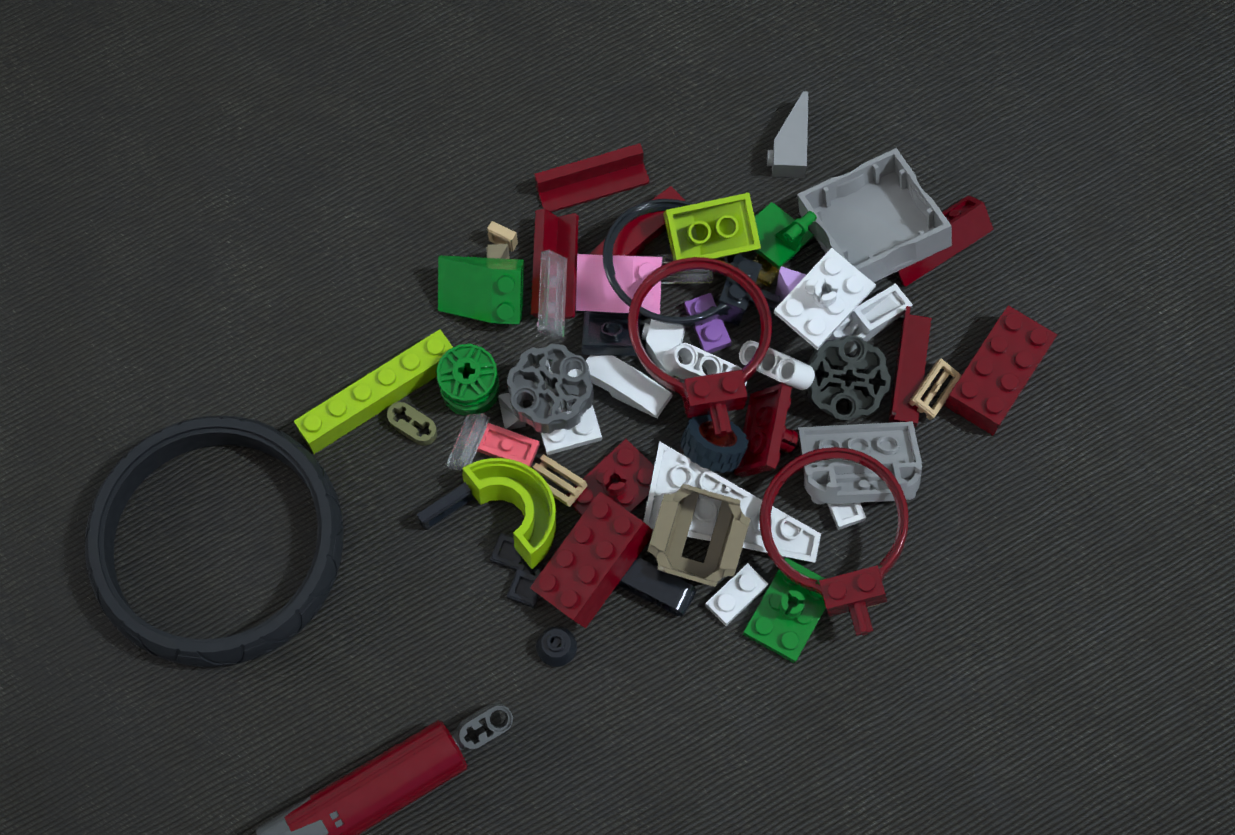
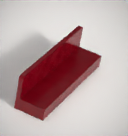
(592, 178)
(968, 223)
(561, 237)
(909, 366)

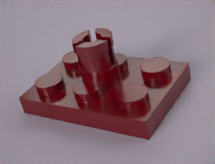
(766, 430)
(621, 476)

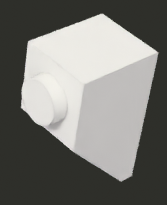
(661, 338)

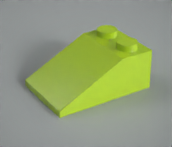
(712, 228)

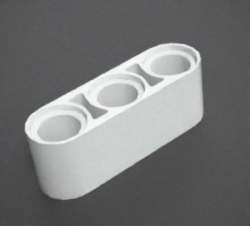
(693, 359)
(779, 366)

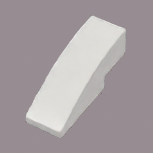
(873, 316)
(628, 384)

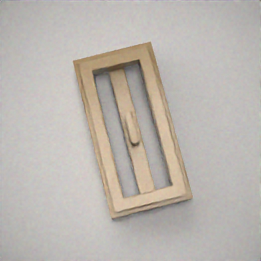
(923, 405)
(575, 492)

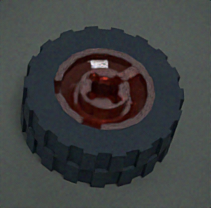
(710, 450)

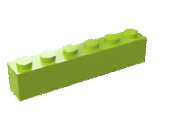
(373, 393)

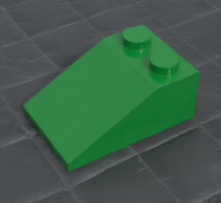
(481, 288)

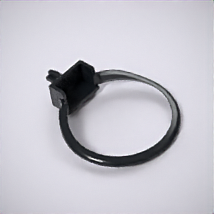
(733, 298)

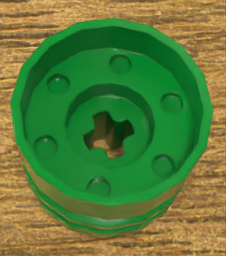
(472, 394)

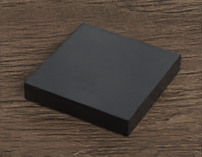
(607, 334)

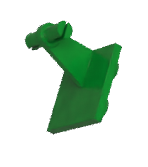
(781, 234)

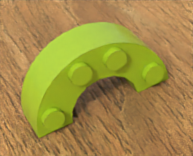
(528, 491)

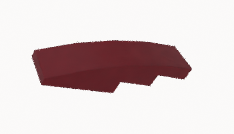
(640, 230)

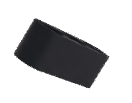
(658, 587)

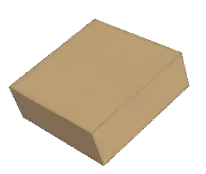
(501, 235)

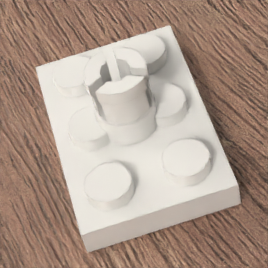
(824, 298)
(582, 434)

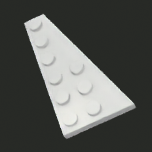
(674, 469)

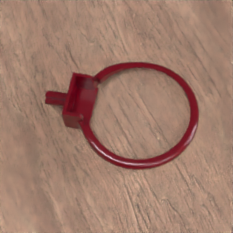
(714, 392)
(852, 590)

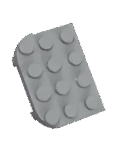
(850, 482)

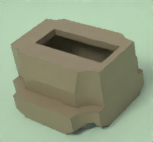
(673, 528)

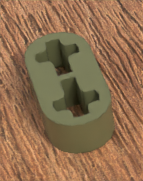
(415, 418)

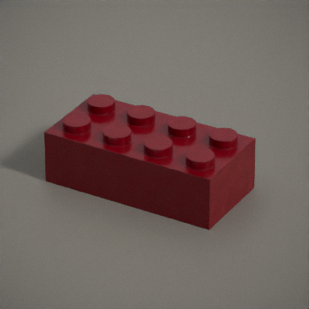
(1000, 370)
(592, 559)

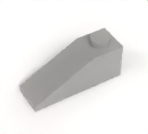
(790, 144)

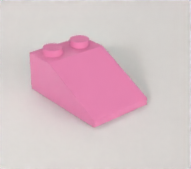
(596, 293)

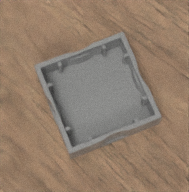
(877, 217)

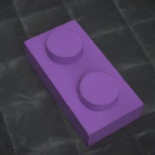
(713, 334)

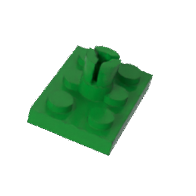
(786, 615)

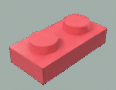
(508, 444)

